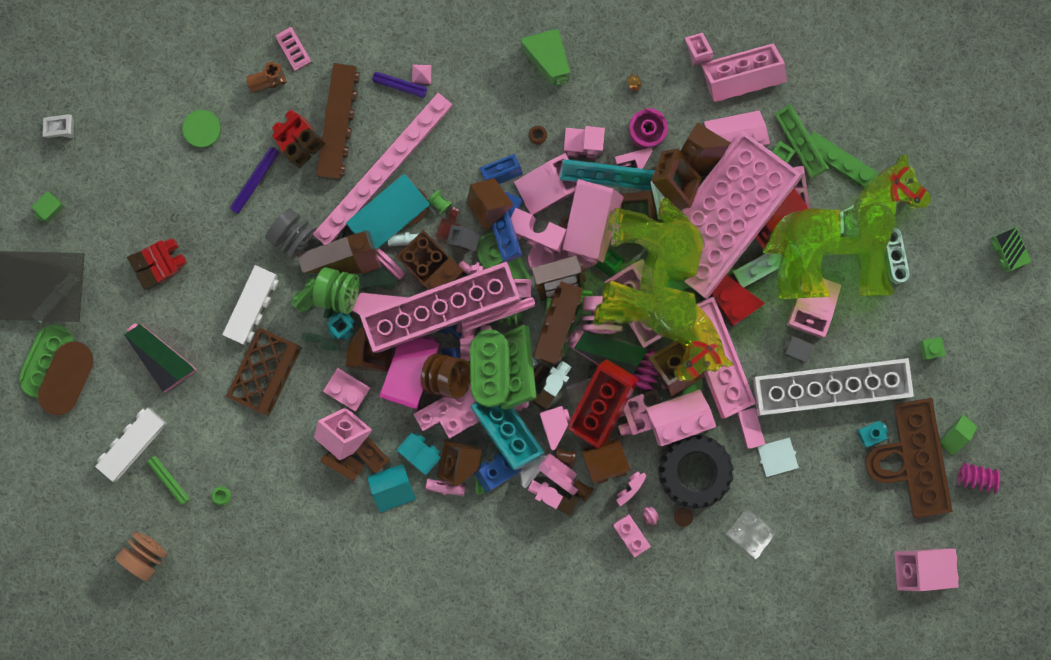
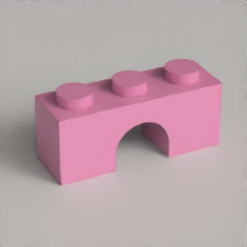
(551, 239)

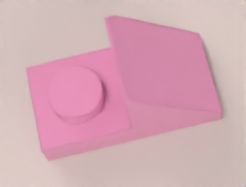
(638, 157)

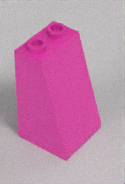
(404, 375)

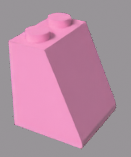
(926, 569)

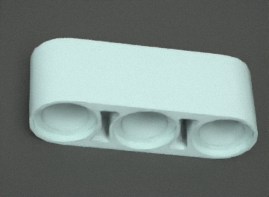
(901, 264)

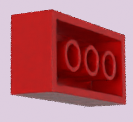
(602, 403)

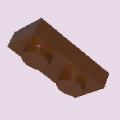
(372, 455)

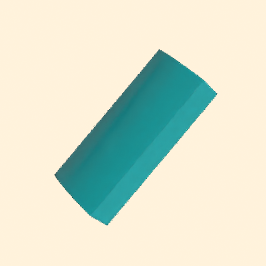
(389, 211)
(509, 435)

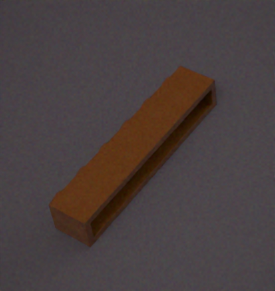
(337, 121)

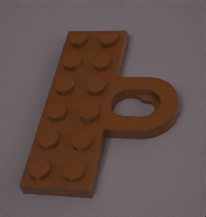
(921, 458)

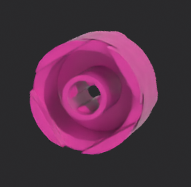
(640, 121)

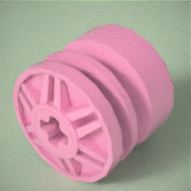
(589, 305)

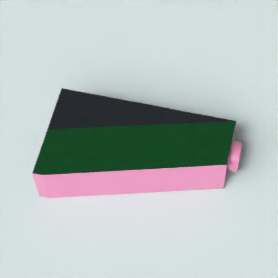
(599, 348)
(161, 361)

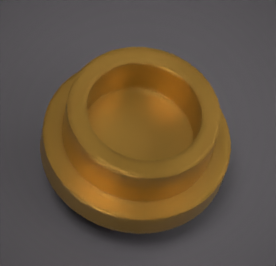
(634, 82)

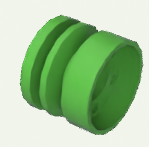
(336, 290)

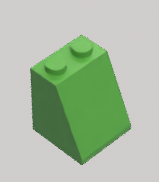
(548, 56)

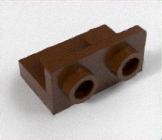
(348, 466)

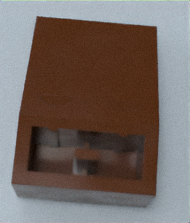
(429, 262)
(605, 461)

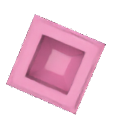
(421, 74)

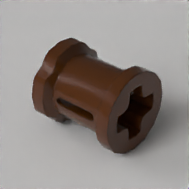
(566, 457)
(583, 491)

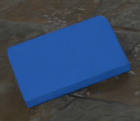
(502, 170)

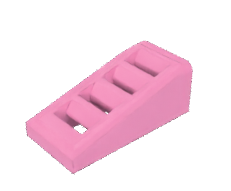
(283, 35)

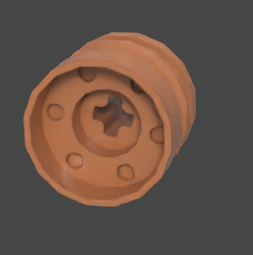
(139, 559)

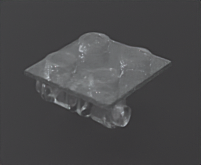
(751, 533)

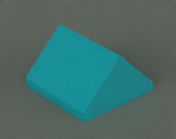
(391, 488)

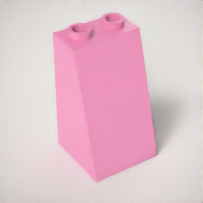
(589, 220)

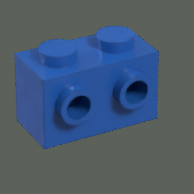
(495, 473)

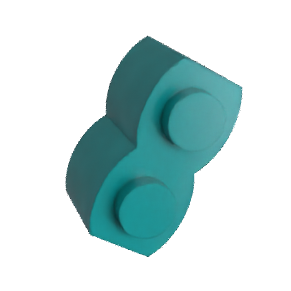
(419, 453)

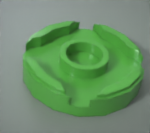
(201, 128)

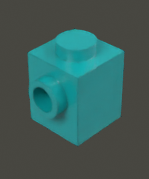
(872, 433)

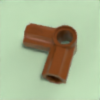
(269, 77)

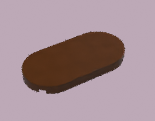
(65, 378)

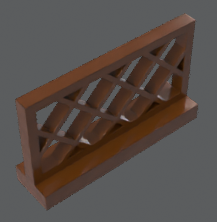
(279, 376)

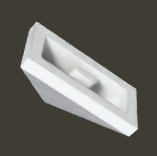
(530, 472)

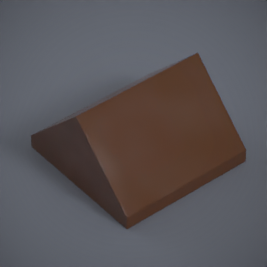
(488, 202)

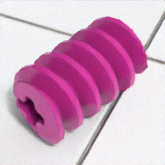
(646, 373)
(979, 476)

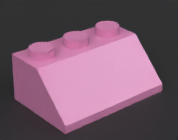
(732, 126)
(680, 417)

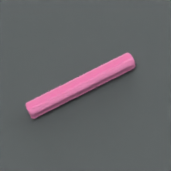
(498, 314)

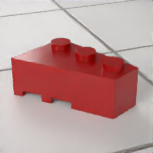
(735, 300)

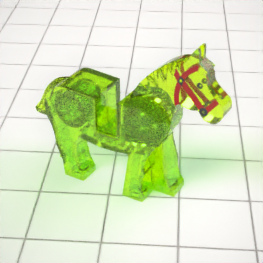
(868, 226)
(672, 313)

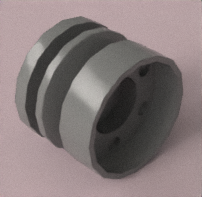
(287, 230)

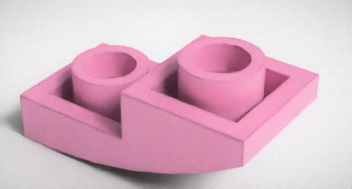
(635, 483)

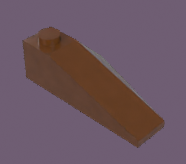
(350, 255)

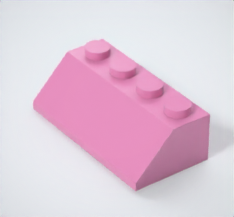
(744, 72)

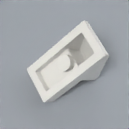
(58, 126)

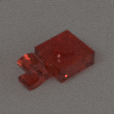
(445, 225)

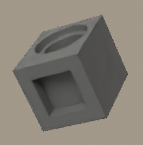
(463, 238)
(797, 349)

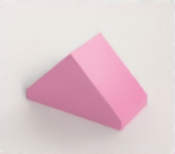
(698, 49)

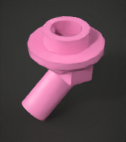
(471, 270)

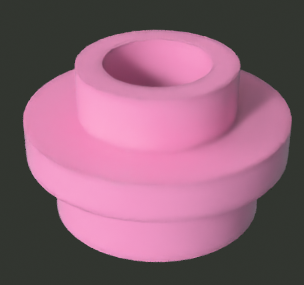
(650, 515)

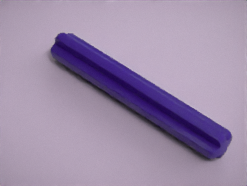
(254, 180)

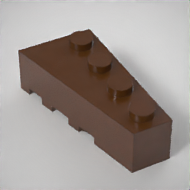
(557, 323)

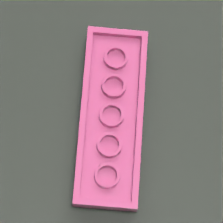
(730, 383)

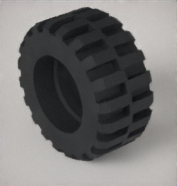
(721, 478)

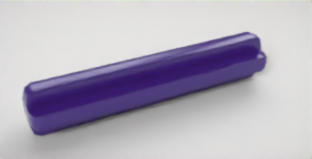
(399, 84)

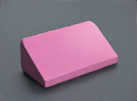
(750, 428)

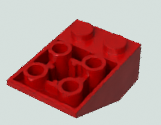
(792, 203)

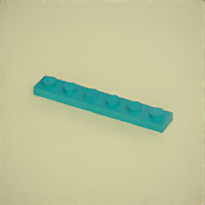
(607, 174)

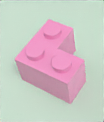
(584, 142)

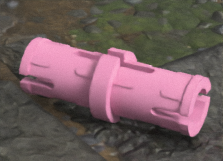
(445, 488)

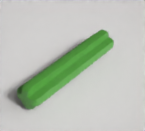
(168, 480)

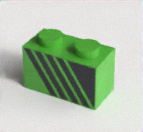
(1010, 250)

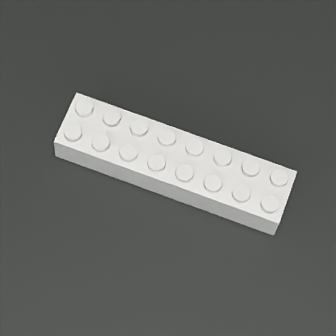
(833, 387)

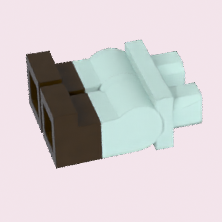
(552, 385)

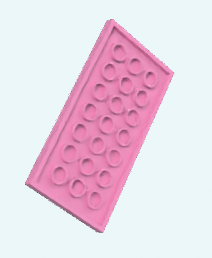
(735, 206)

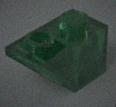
(377, 278)

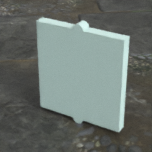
(778, 457)

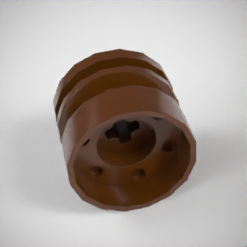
(445, 376)

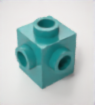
(334, 322)

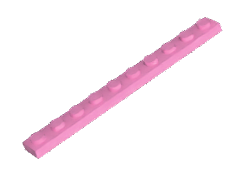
(383, 169)

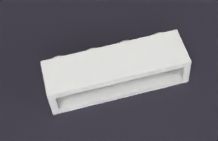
(250, 305)
(131, 444)

